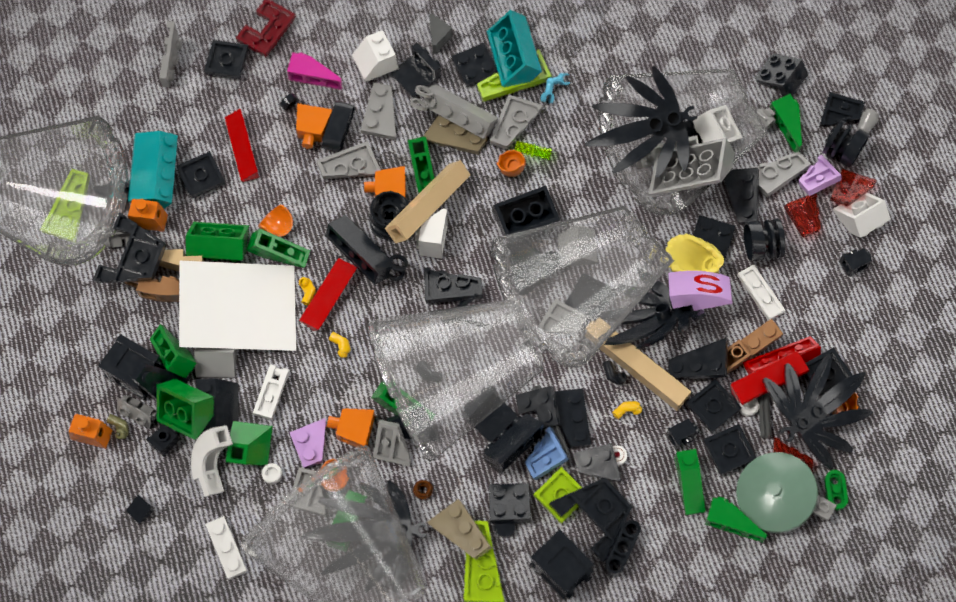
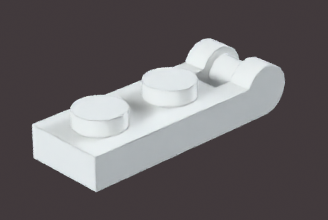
(271, 392)

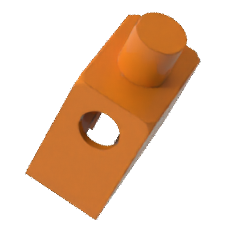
(311, 124)
(388, 180)
(146, 213)
(353, 426)
(87, 429)

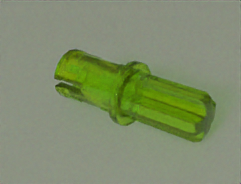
(533, 150)

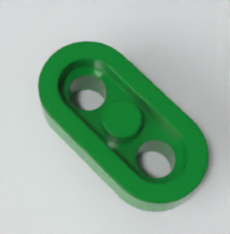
(836, 490)

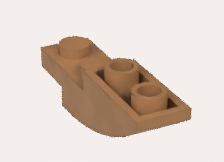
(165, 291)
(752, 344)

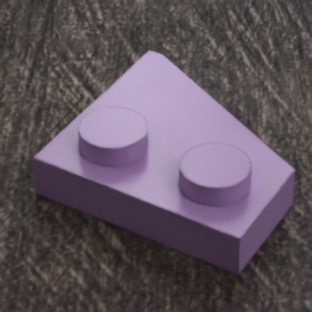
(819, 177)
(310, 443)

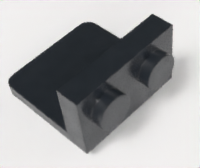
(417, 70)
(783, 72)
(496, 422)

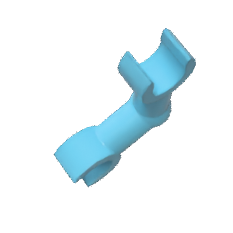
(549, 87)

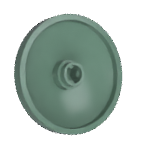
(777, 492)

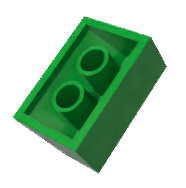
(217, 241)
(183, 407)

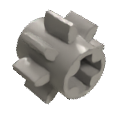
(767, 117)

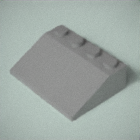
(707, 165)

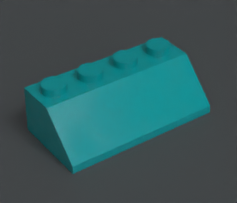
(513, 50)
(153, 167)

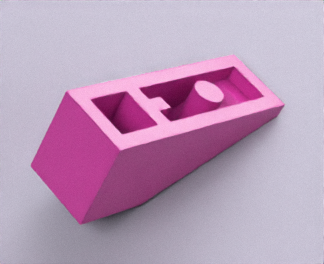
(308, 70)

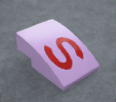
(699, 289)

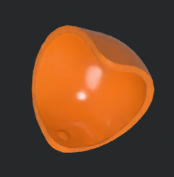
(277, 221)

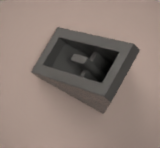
(440, 33)

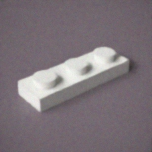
(226, 548)

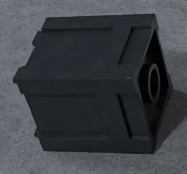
(123, 361)
(561, 565)

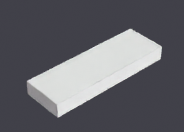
(761, 292)

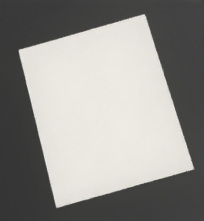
(237, 306)

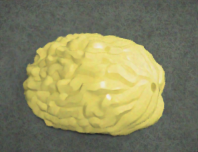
(693, 254)

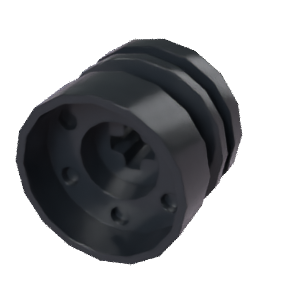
(845, 143)
(385, 206)
(765, 239)

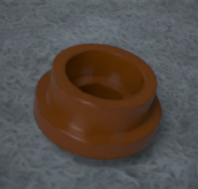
(423, 483)

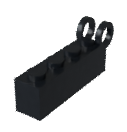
(363, 251)

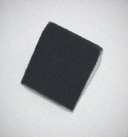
(139, 509)

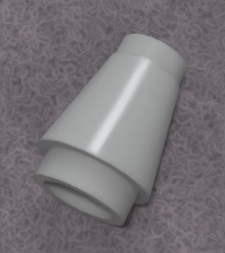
(868, 120)

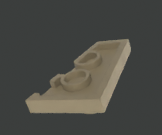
(450, 134)
(461, 529)

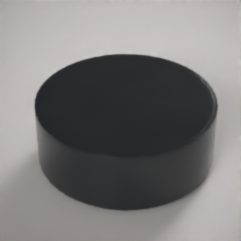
(289, 101)
(504, 530)

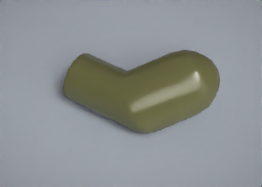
(120, 425)

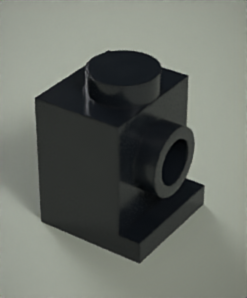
(855, 261)
(682, 433)
(163, 446)

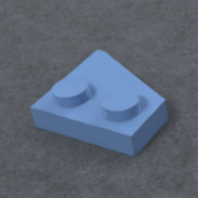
(546, 455)

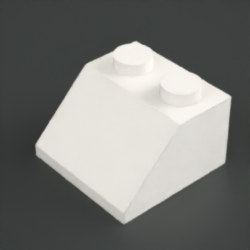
(375, 56)
(716, 125)
(863, 214)
(432, 235)

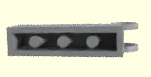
(455, 110)

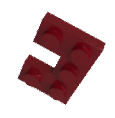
(279, 22)

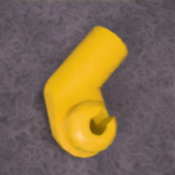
(308, 288)
(342, 342)
(627, 406)

